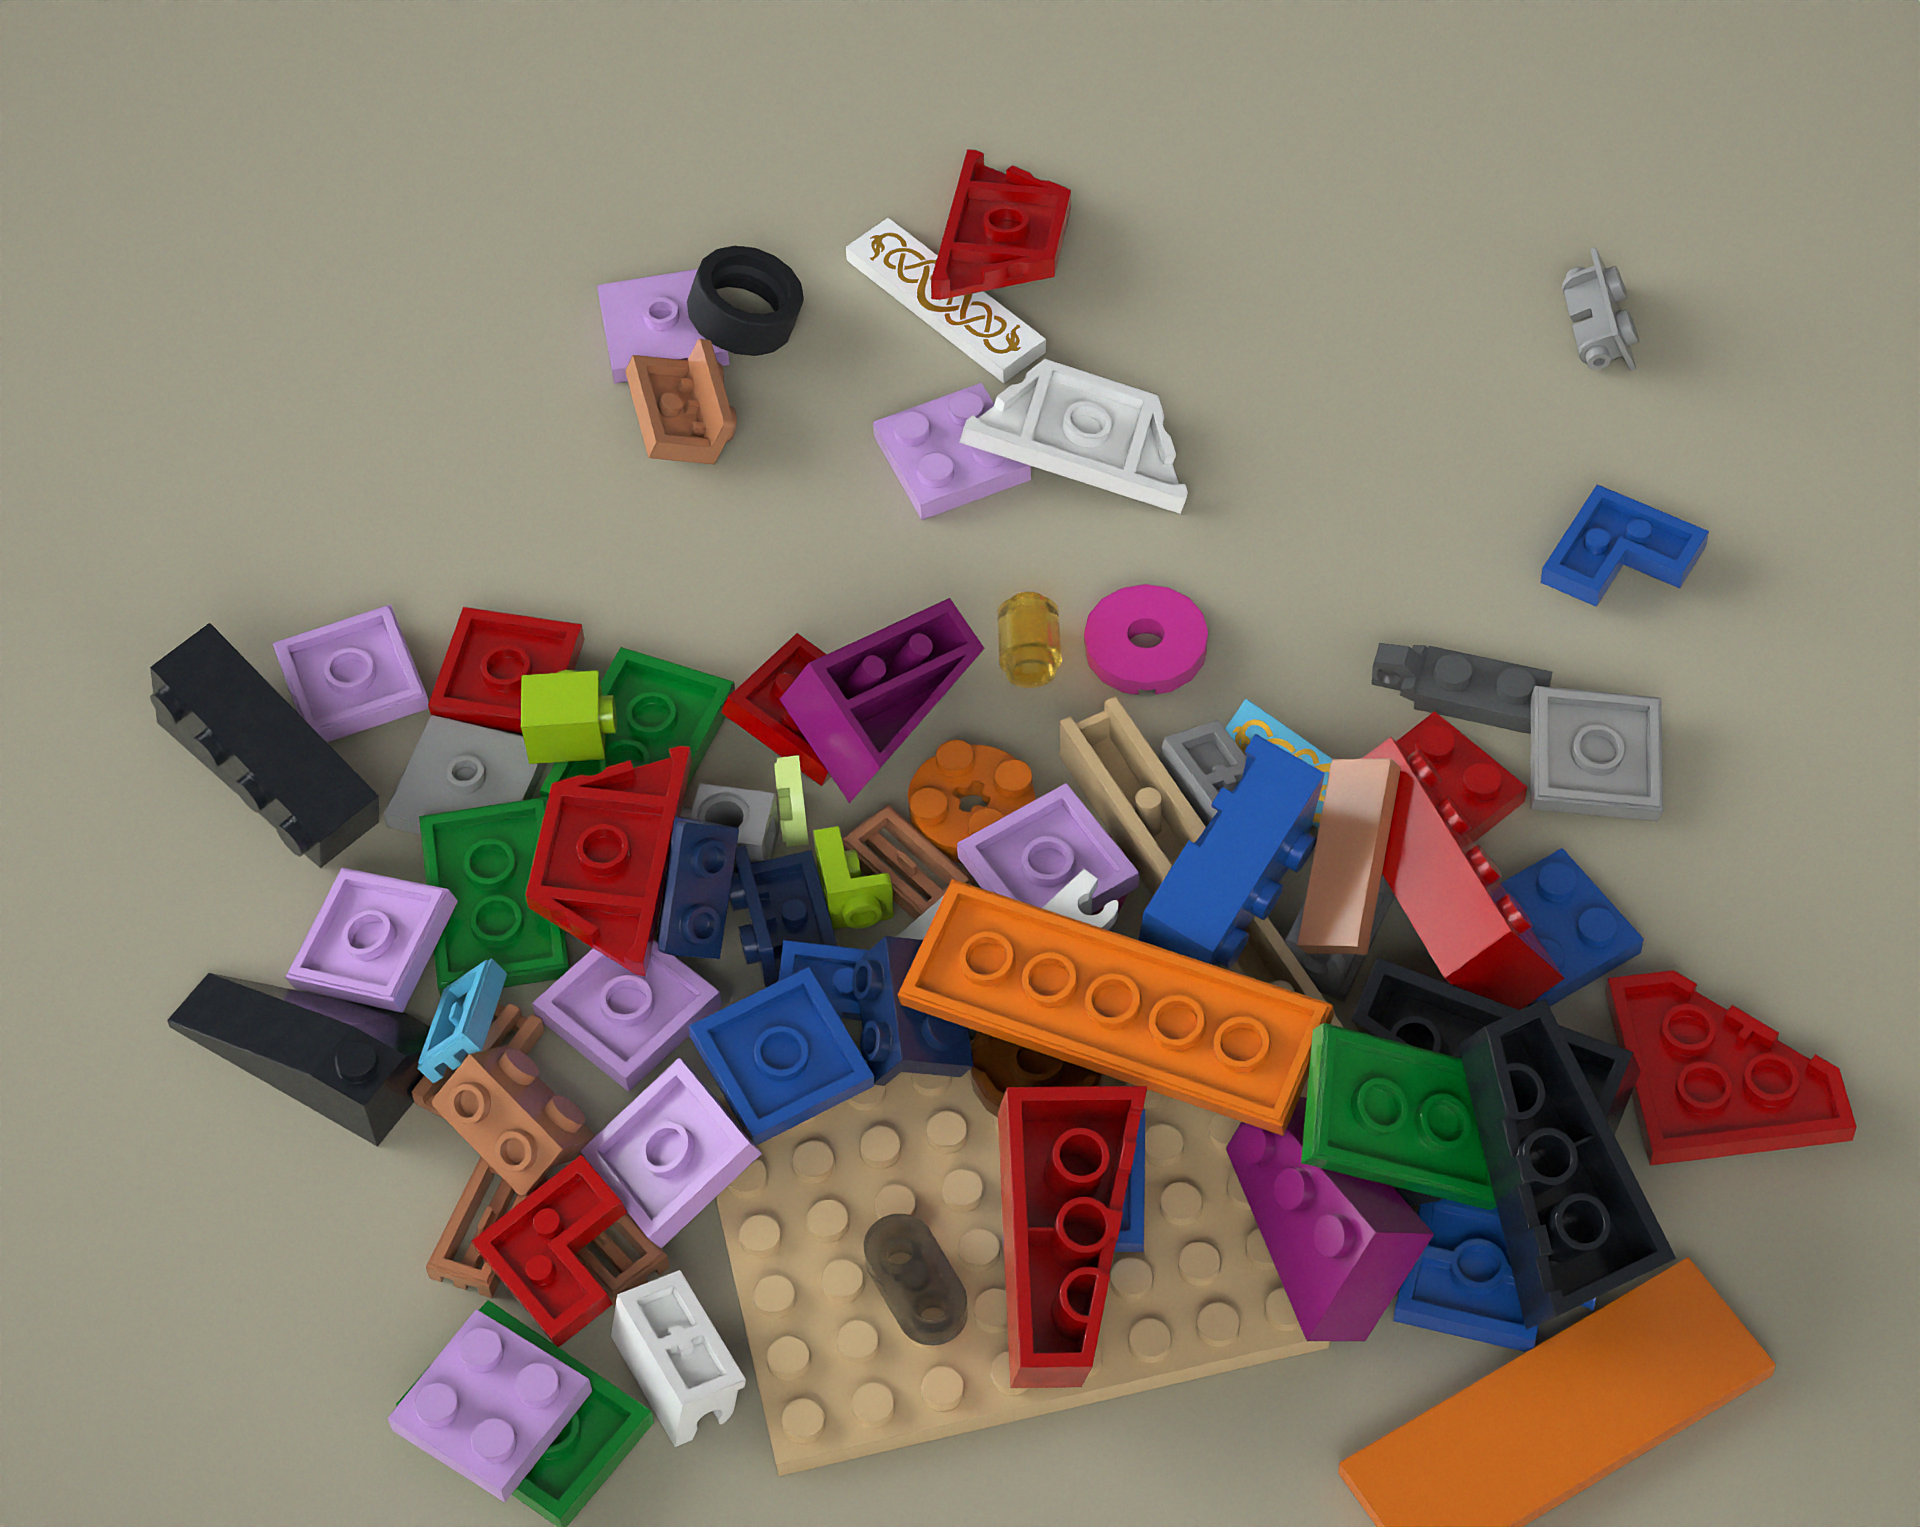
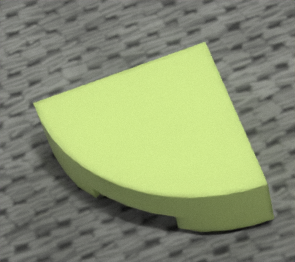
(791, 801)

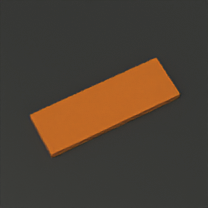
(1116, 1006)
(1564, 1411)

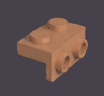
(682, 405)
(512, 1116)

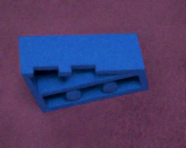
(1237, 859)

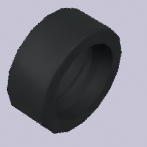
(757, 273)

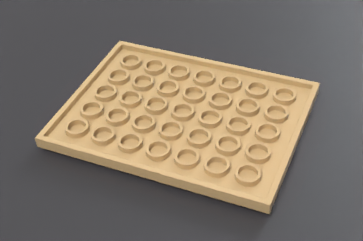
(843, 1373)

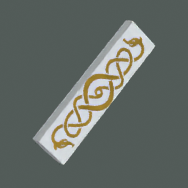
(969, 321)

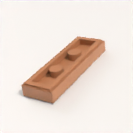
(1349, 856)

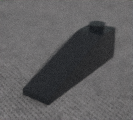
(320, 1050)

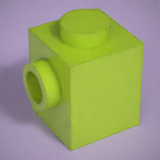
(565, 716)

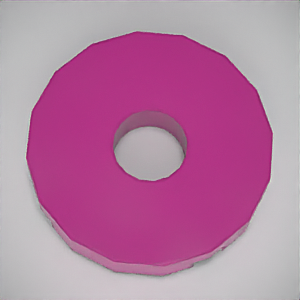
(1150, 611)

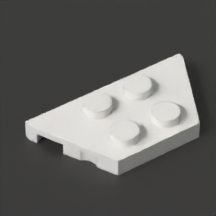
(1083, 432)

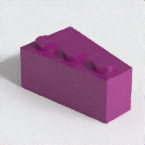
(878, 689)
(1331, 1235)

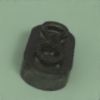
(917, 1284)

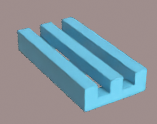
(462, 1019)

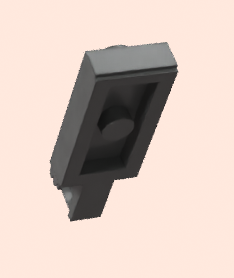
(1460, 684)

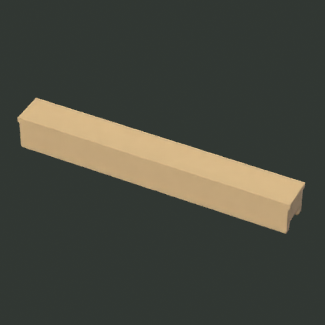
(1154, 824)

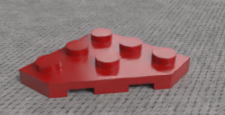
(1719, 1077)

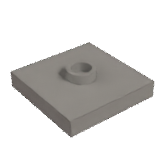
(1596, 753)
(461, 769)

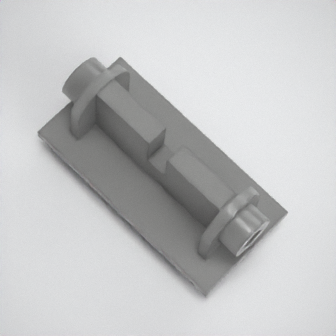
(1597, 294)

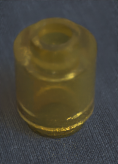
(1029, 639)

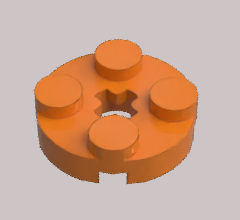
(961, 772)

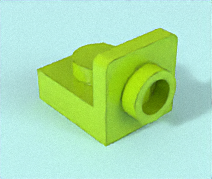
(850, 897)

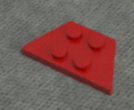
(999, 230)
(608, 855)

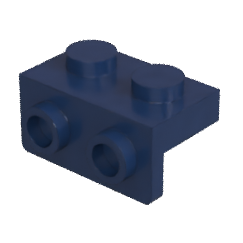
(697, 888)
(781, 904)
(898, 1036)

